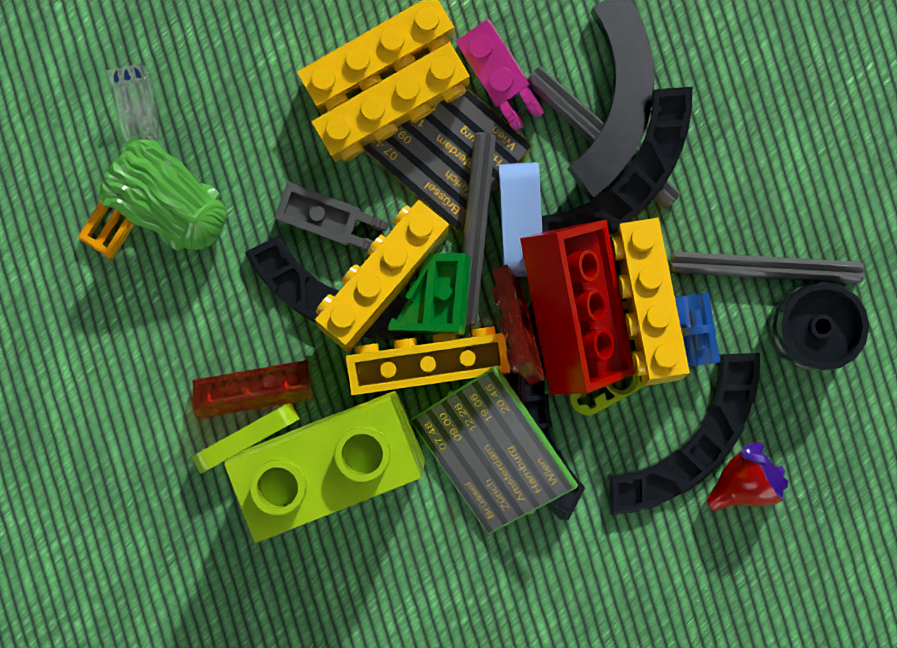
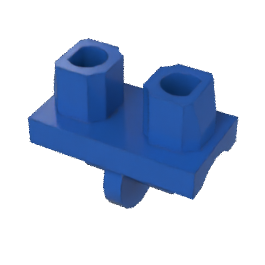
(698, 329)

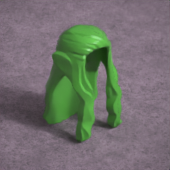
(163, 196)

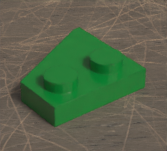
(437, 297)

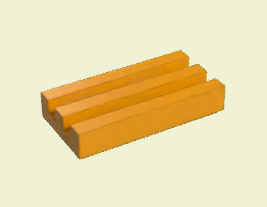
(98, 244)

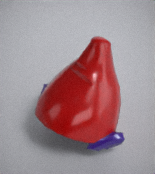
(749, 481)

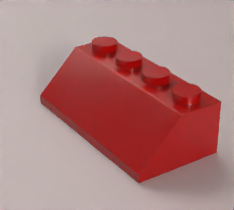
(577, 308)

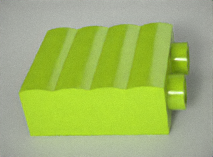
(326, 466)

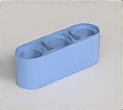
(518, 210)

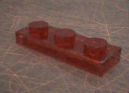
(517, 326)
(252, 389)

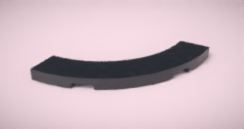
(630, 97)
(647, 172)
(304, 291)
(537, 404)
(702, 450)

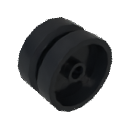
(841, 320)

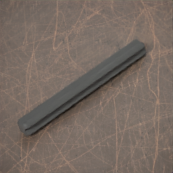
(583, 120)
(477, 216)
(766, 267)

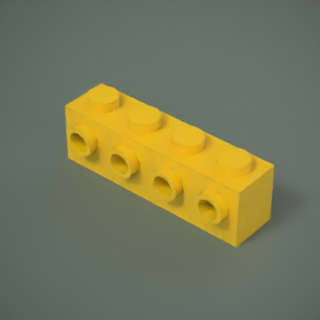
(377, 54)
(393, 102)
(382, 276)
(650, 301)
(427, 363)

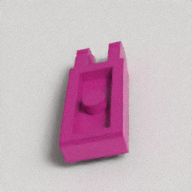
(498, 71)

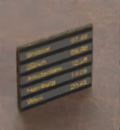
(436, 153)

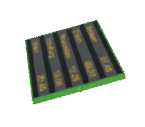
(493, 451)

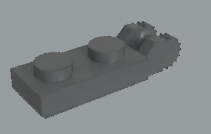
(325, 216)

